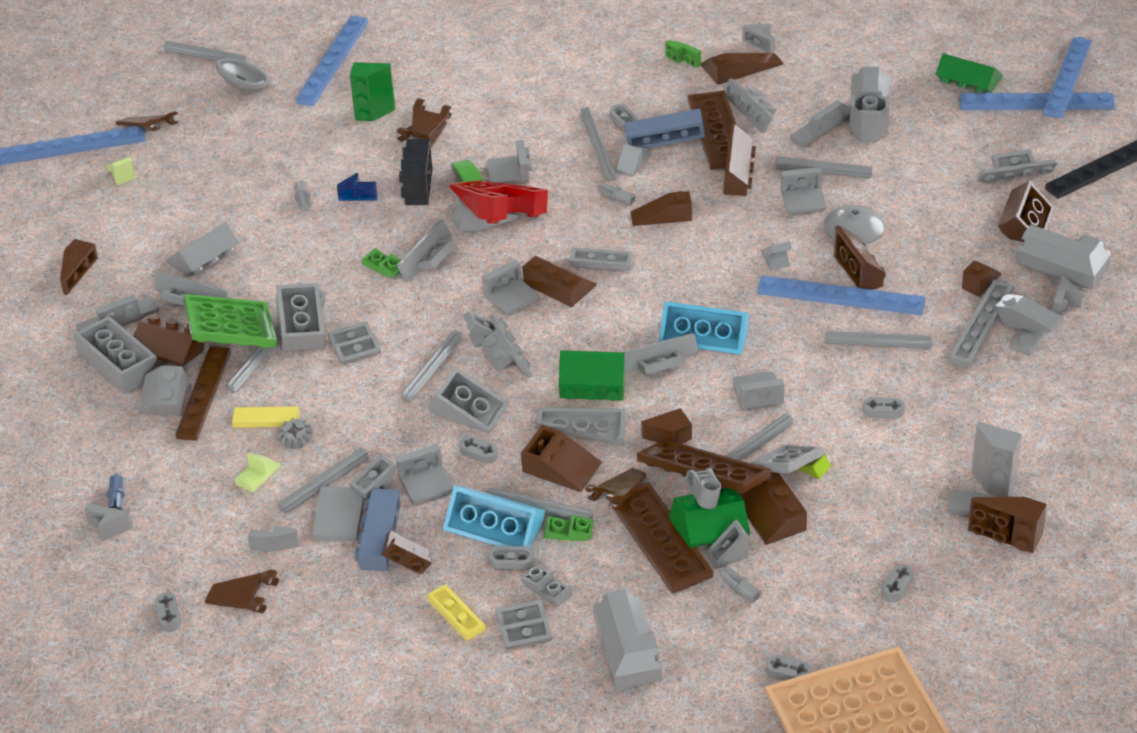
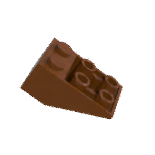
(558, 459)
(1008, 520)

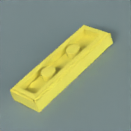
(263, 416)
(456, 612)

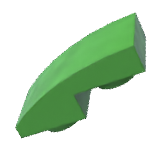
(682, 52)
(466, 171)
(381, 263)
(574, 530)

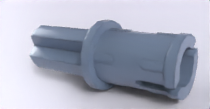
(115, 493)

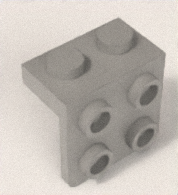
(512, 168)
(802, 190)
(507, 288)
(759, 390)
(423, 474)

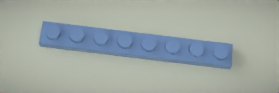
(331, 61)
(1067, 77)
(1033, 101)
(71, 145)
(841, 295)

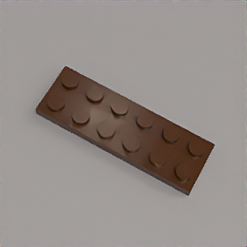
(717, 121)
(680, 458)
(650, 526)

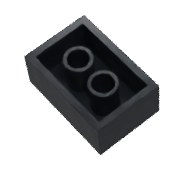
(416, 172)

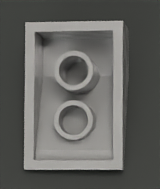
(467, 402)

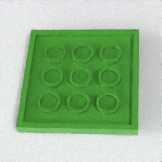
(229, 321)

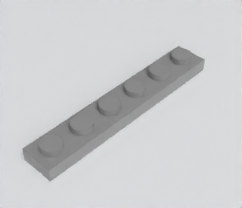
(979, 325)

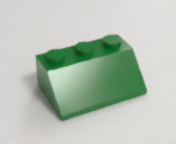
(967, 73)
(372, 90)
(592, 375)
(702, 525)

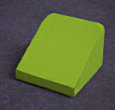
(817, 467)

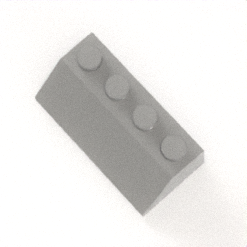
(115, 353)

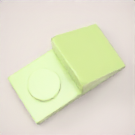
(121, 170)
(257, 472)

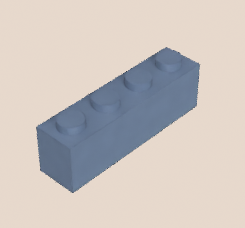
(665, 129)
(380, 518)

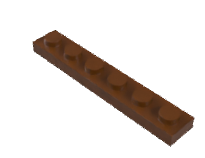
(203, 393)

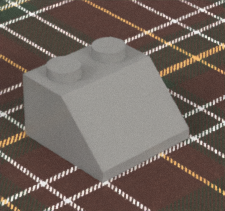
(163, 391)

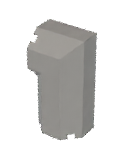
(869, 104)
(1056, 255)
(627, 640)

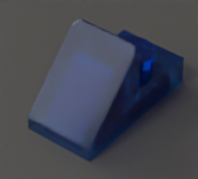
(354, 190)

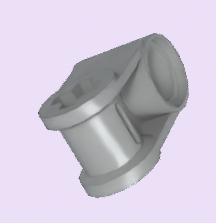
(704, 487)

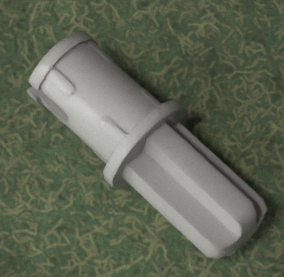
(617, 193)
(302, 196)
(740, 584)

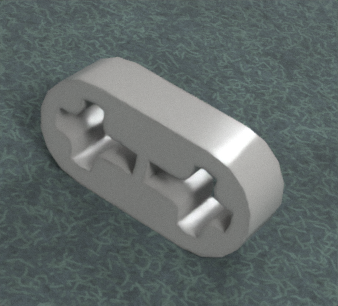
(883, 407)
(478, 449)
(893, 581)
(172, 611)
(788, 667)

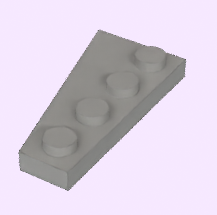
(587, 423)

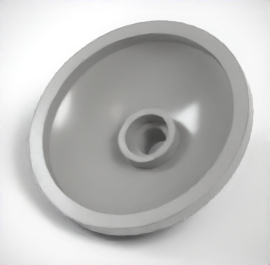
(242, 74)
(858, 220)

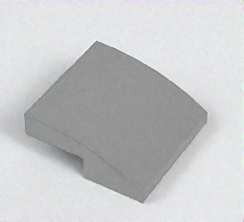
(353, 342)
(523, 624)

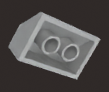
(204, 250)
(996, 458)

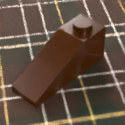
(665, 209)
(77, 260)

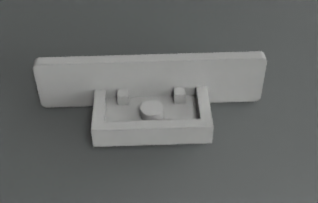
(751, 104)
(821, 123)
(1015, 164)
(428, 251)
(175, 287)
(123, 311)
(501, 348)
(661, 355)

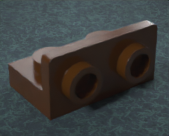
(406, 552)

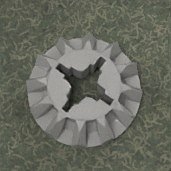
(303, 435)

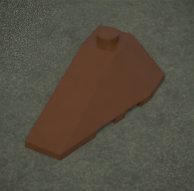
(738, 65)

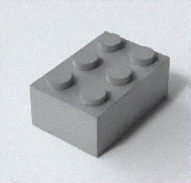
(299, 317)

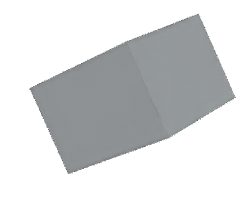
(730, 546)

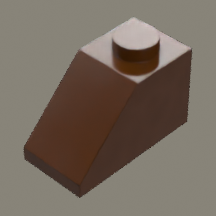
(978, 278)
(669, 426)

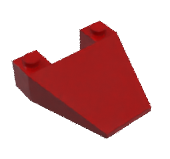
(495, 200)

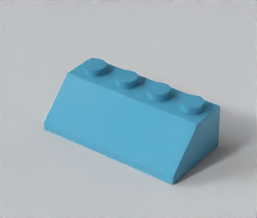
(712, 327)
(492, 518)

